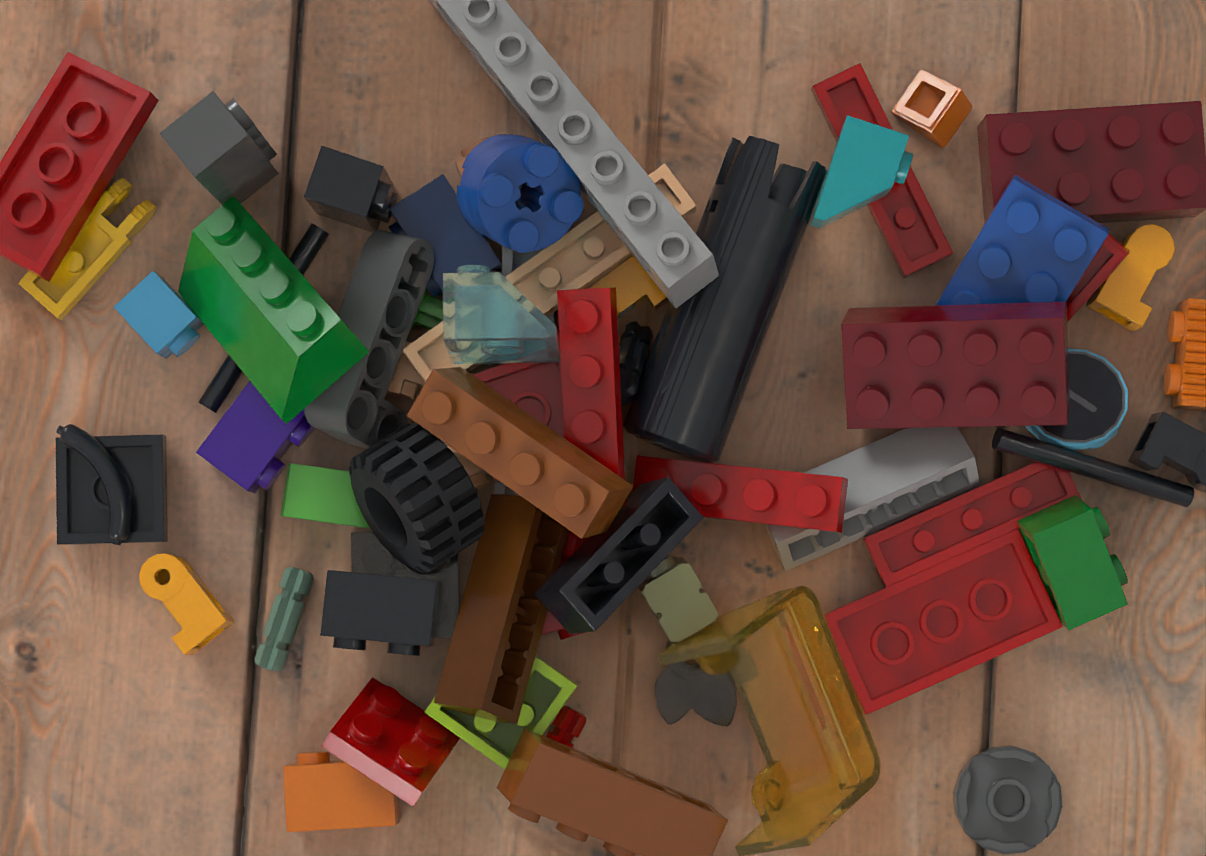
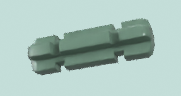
(284, 619)

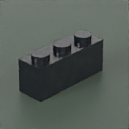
(618, 561)

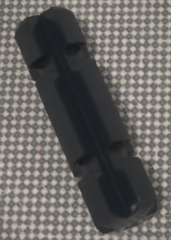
(632, 358)

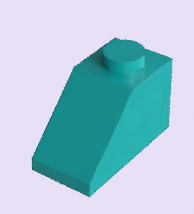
(861, 169)

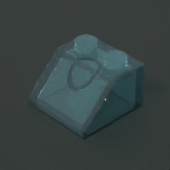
(493, 321)

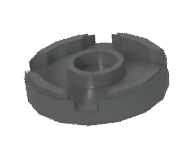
(1007, 799)

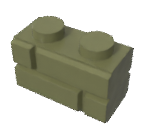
(678, 599)

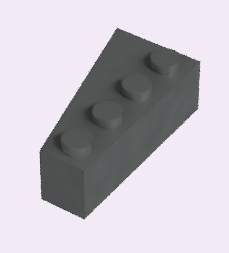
(222, 148)

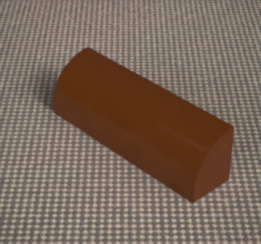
(499, 612)

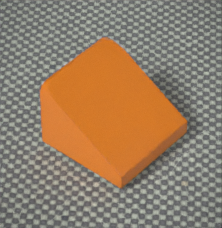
(933, 108)

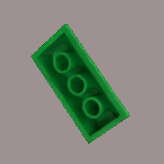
(265, 311)

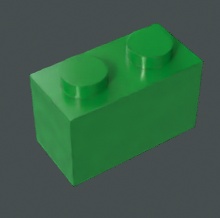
(1074, 561)

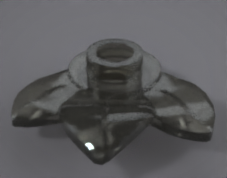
(688, 687)

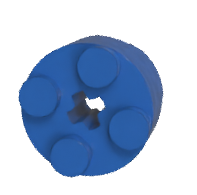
(515, 217)

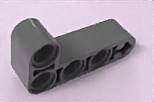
(380, 313)

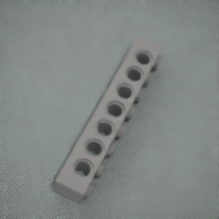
(569, 123)

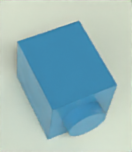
(160, 316)

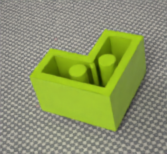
(543, 699)

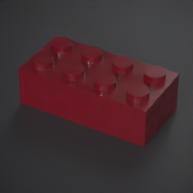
(1101, 159)
(956, 365)

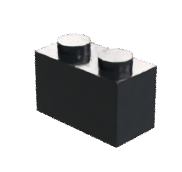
(350, 190)
(380, 610)

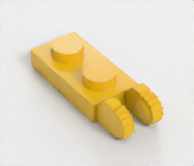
(91, 252)

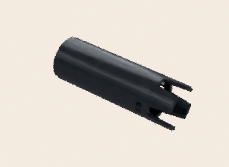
(716, 335)

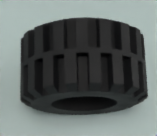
(417, 498)

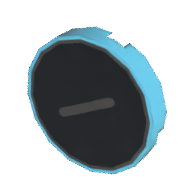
(1096, 404)

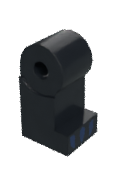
(1174, 444)

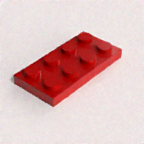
(65, 161)
(942, 621)

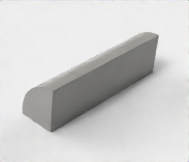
(884, 487)

